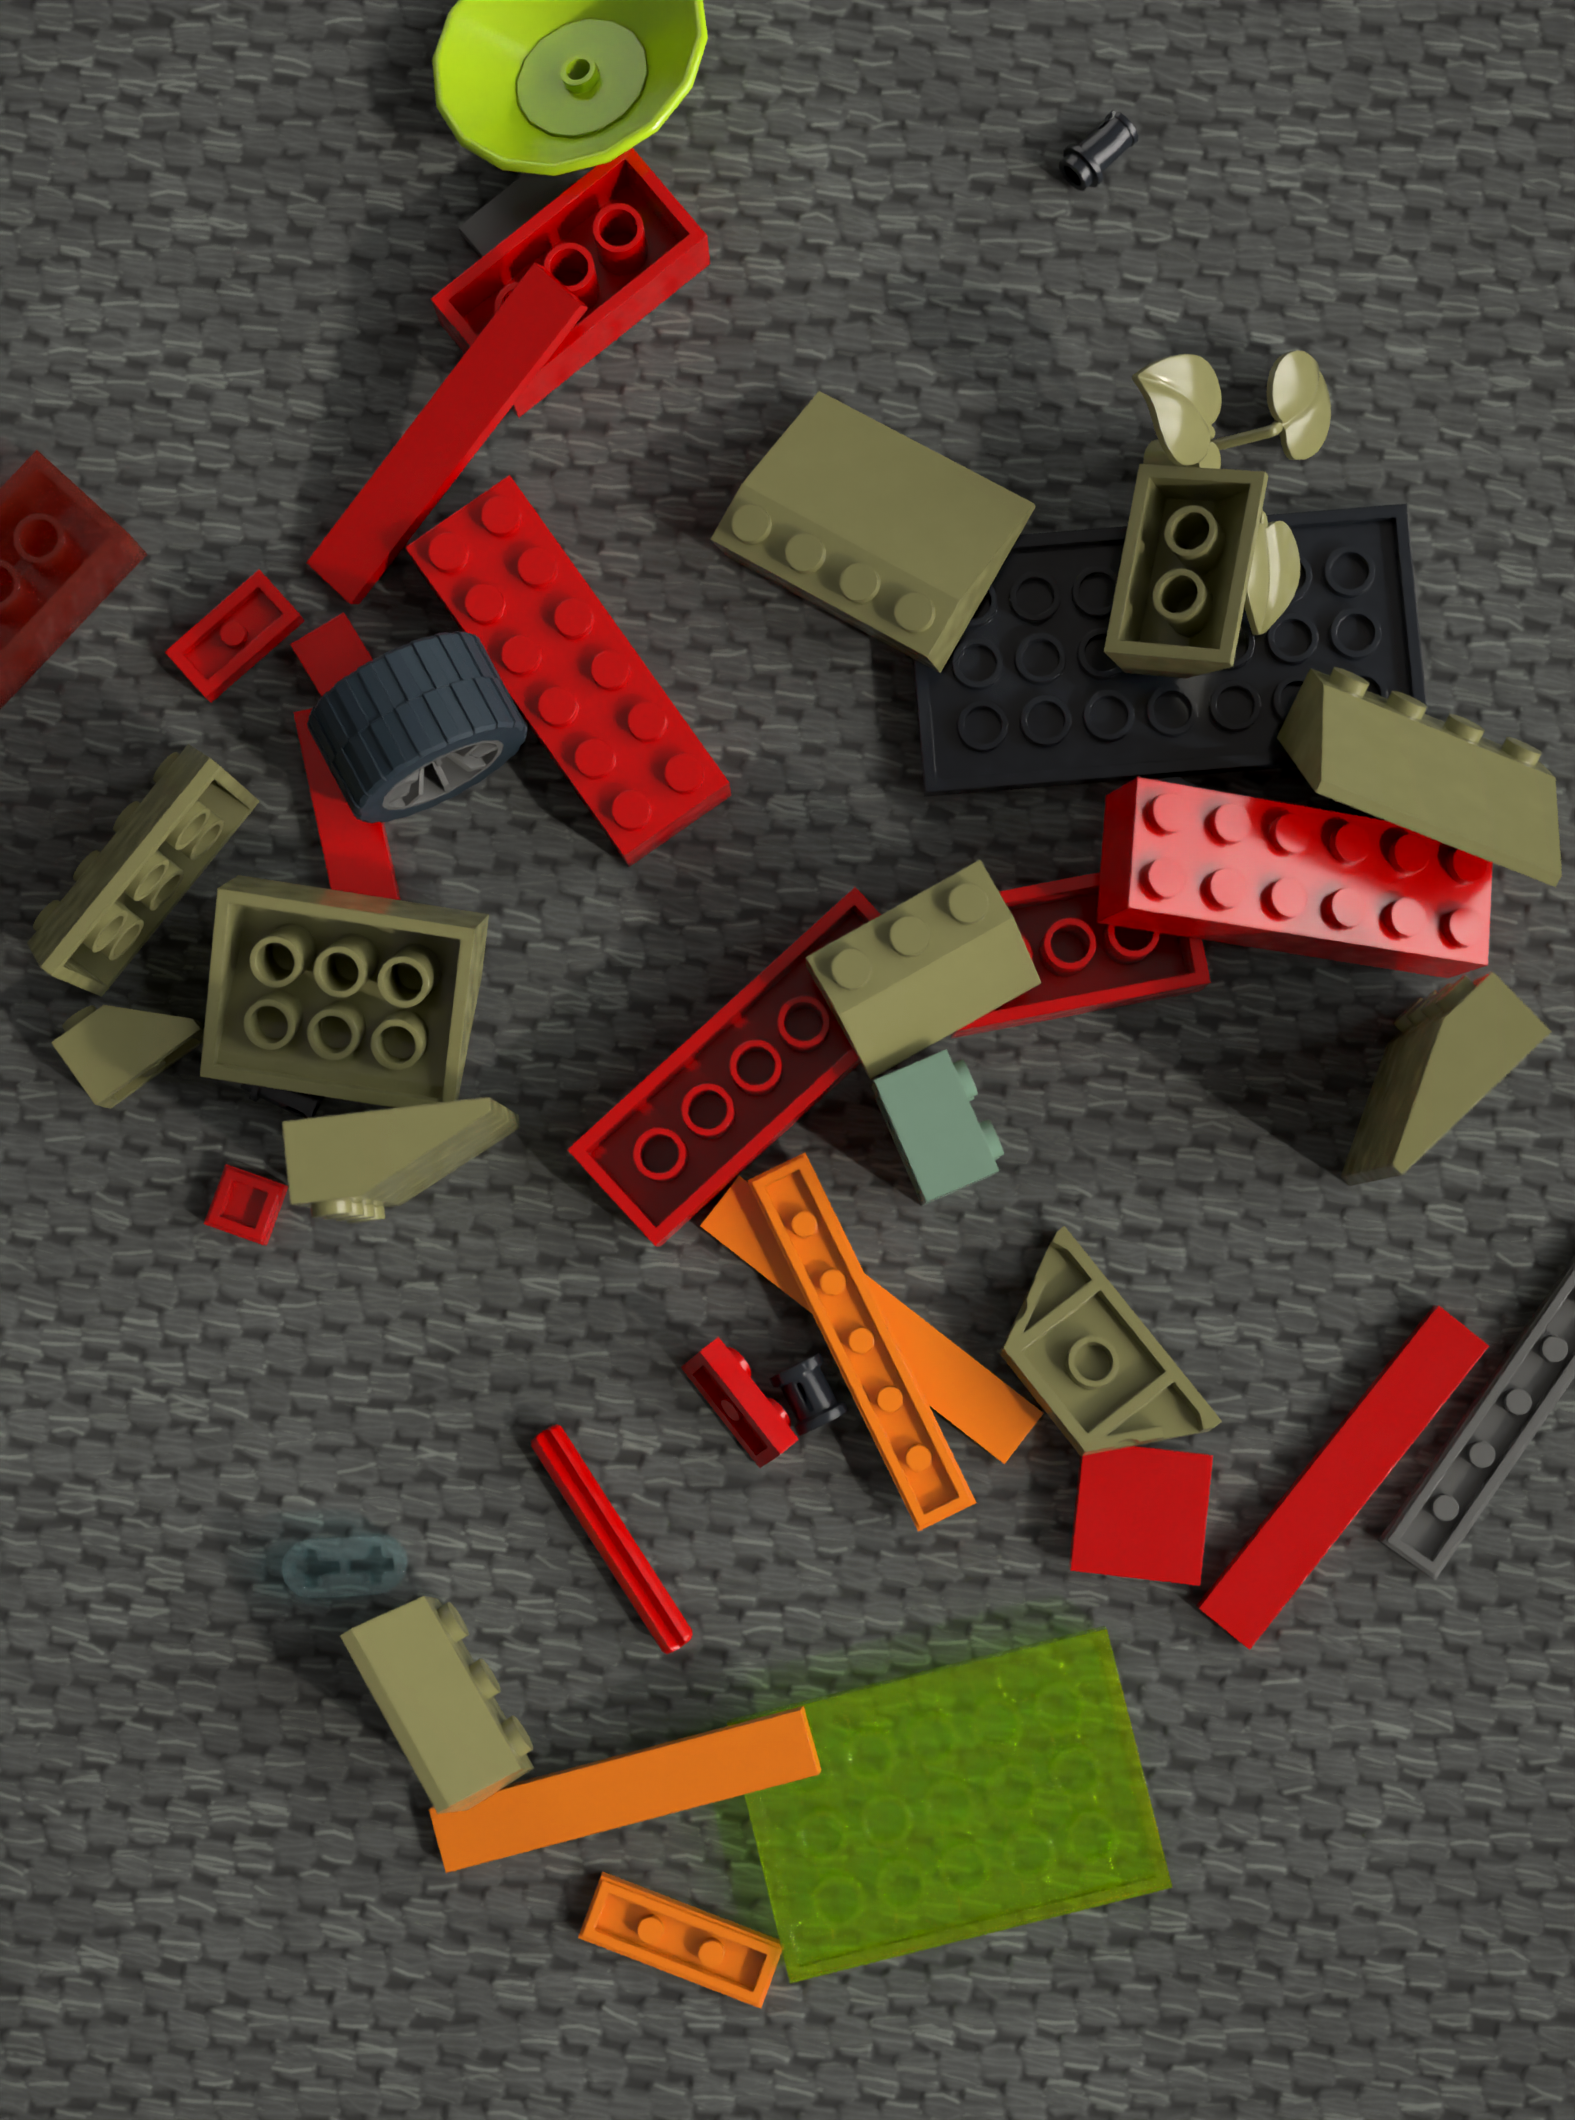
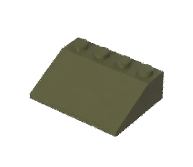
(873, 529)
(1425, 772)
(140, 872)
(341, 993)
(1437, 1070)
(382, 1158)

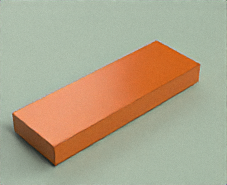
(681, 1940)

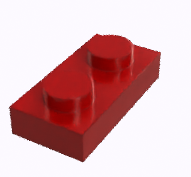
(234, 636)
(752, 1418)

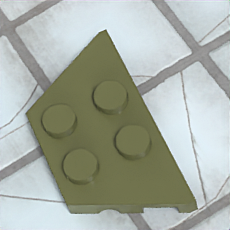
(1096, 1360)

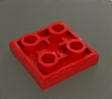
(1142, 1514)

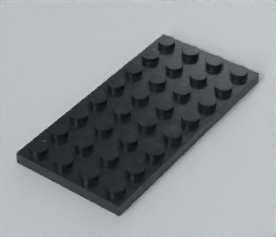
(1046, 707)

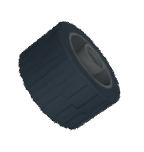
(416, 726)

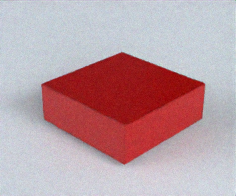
(331, 652)
(246, 1204)

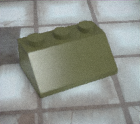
(1185, 570)
(924, 969)
(440, 1703)

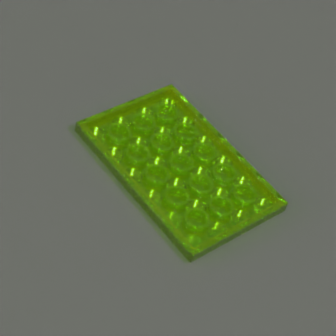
(958, 1807)

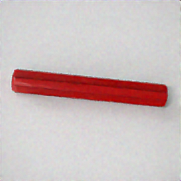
(612, 1539)

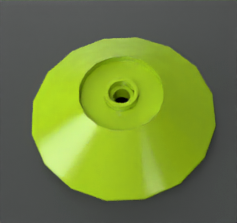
(564, 79)

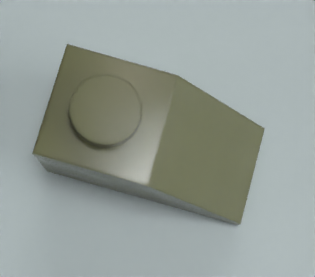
(123, 1048)

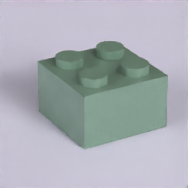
(936, 1126)

